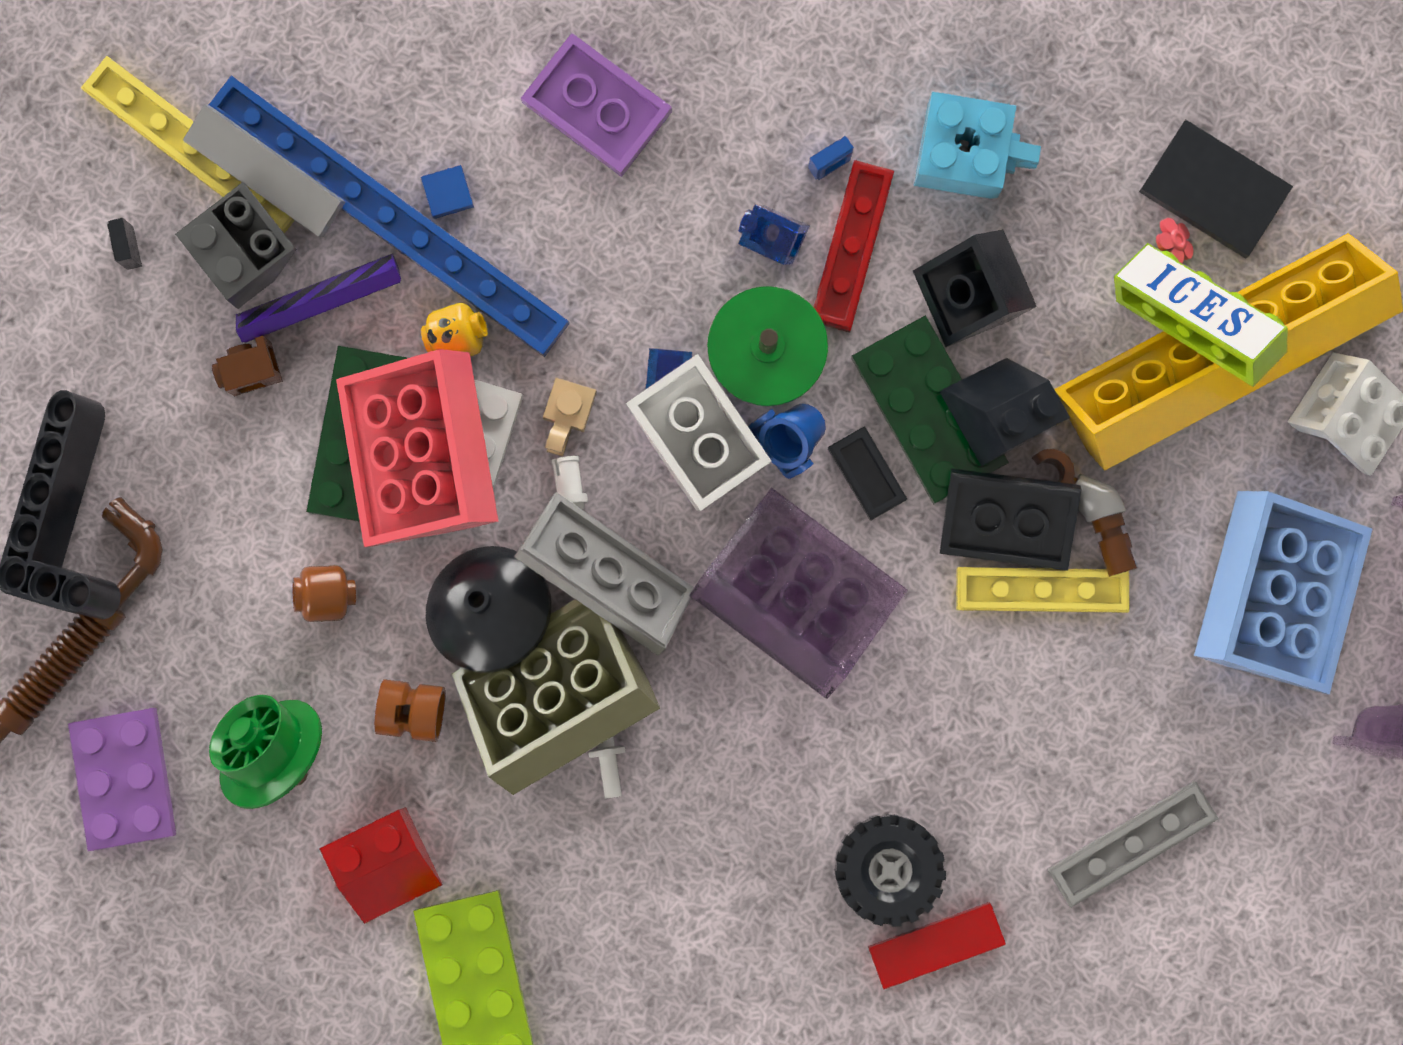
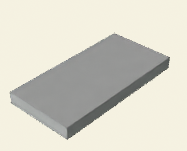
(606, 573)

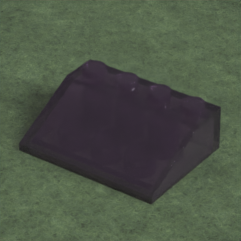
(798, 593)

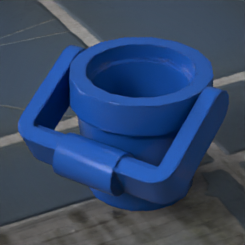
(790, 437)

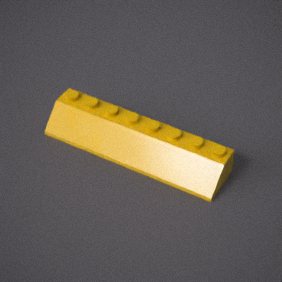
(1170, 386)

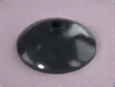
(507, 622)

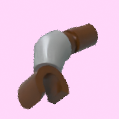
(1100, 506)

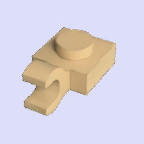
(568, 410)

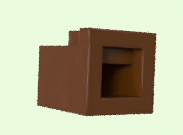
(247, 368)

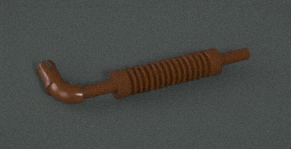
(85, 632)

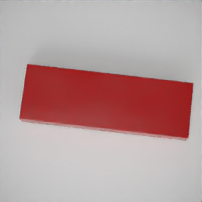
(936, 945)

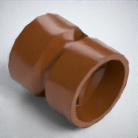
(425, 710)

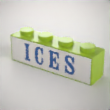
(1201, 314)

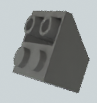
(237, 245)

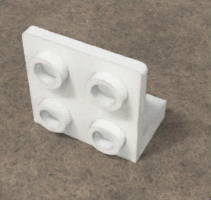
(1353, 410)

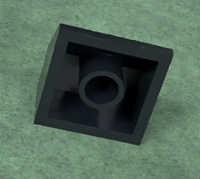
(974, 287)
(1003, 408)

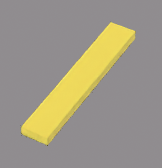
(163, 127)

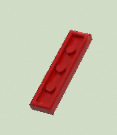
(852, 244)

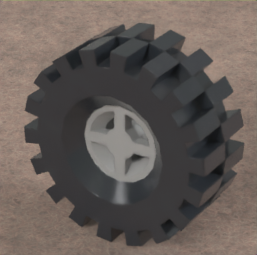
(904, 886)

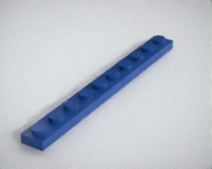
(396, 220)

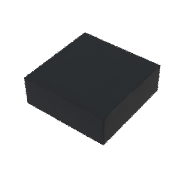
(124, 243)

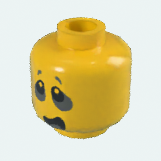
(454, 329)

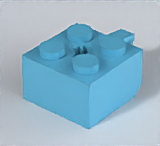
(992, 144)

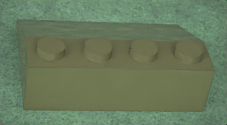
(557, 701)

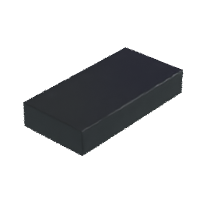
(867, 473)

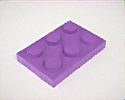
(596, 104)
(122, 779)

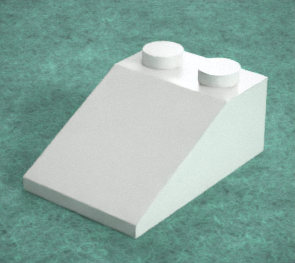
(698, 433)

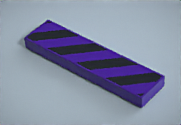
(317, 298)

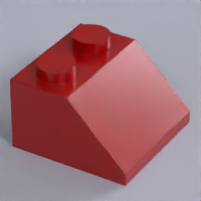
(381, 865)

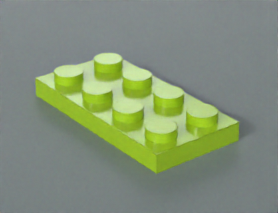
(473, 972)

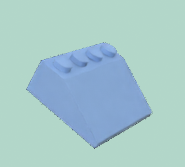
(1283, 590)

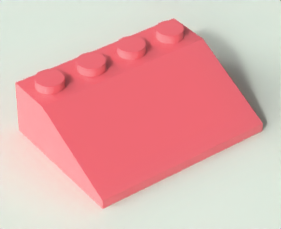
(417, 448)

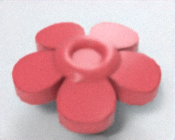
(1174, 239)

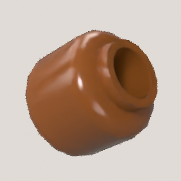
(323, 593)

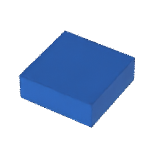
(831, 158)
(447, 192)

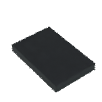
(1216, 189)
(1010, 519)

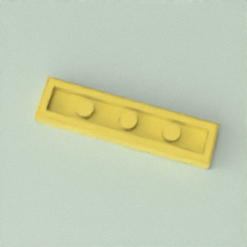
(1041, 590)

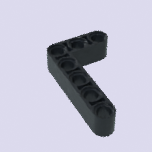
(49, 510)

